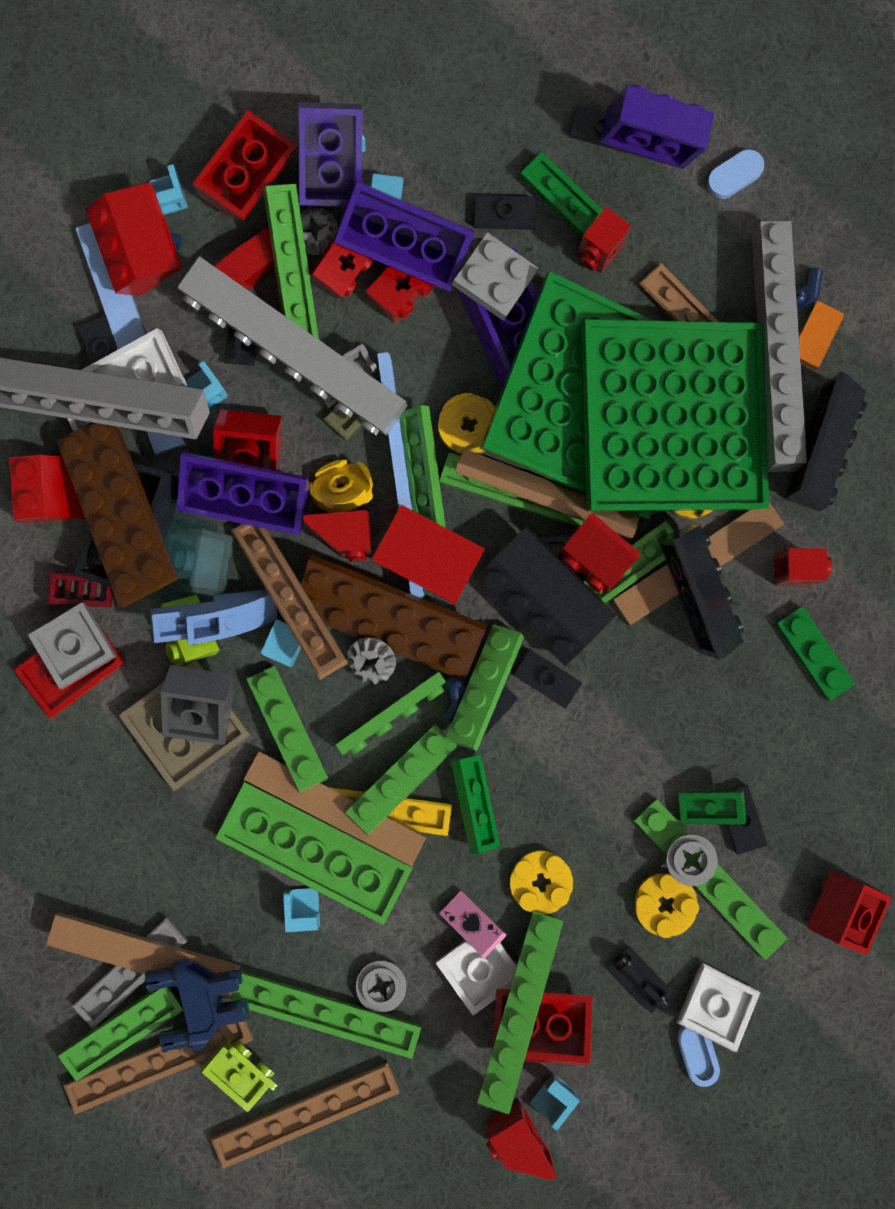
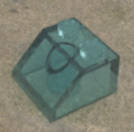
(199, 561)

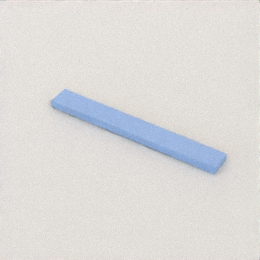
(122, 318)
(397, 451)

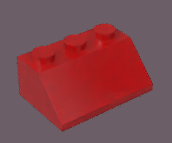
(244, 166)
(133, 239)
(560, 1029)

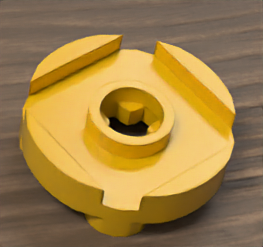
(452, 418)
(356, 488)
(530, 896)
(665, 923)

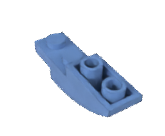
(213, 620)

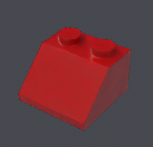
(248, 438)
(42, 490)
(344, 532)
(598, 554)
(848, 912)
(519, 1144)

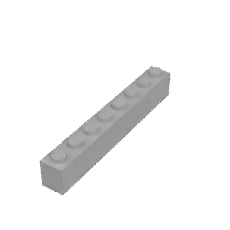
(292, 346)
(782, 367)
(102, 398)

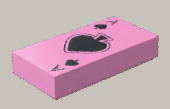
(472, 924)

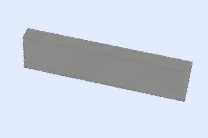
(121, 982)

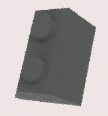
(196, 704)

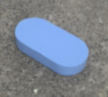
(735, 174)
(698, 1057)

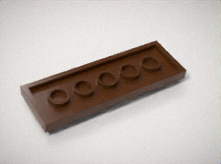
(117, 512)
(393, 616)

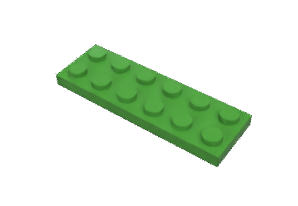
(314, 853)

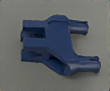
(201, 1002)

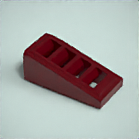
(54, 585)

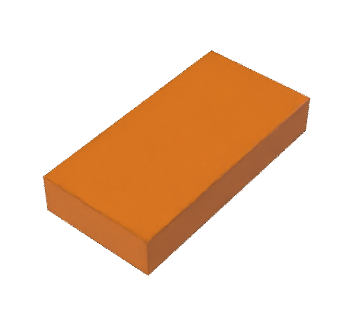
(818, 334)

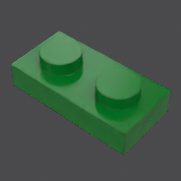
(712, 807)

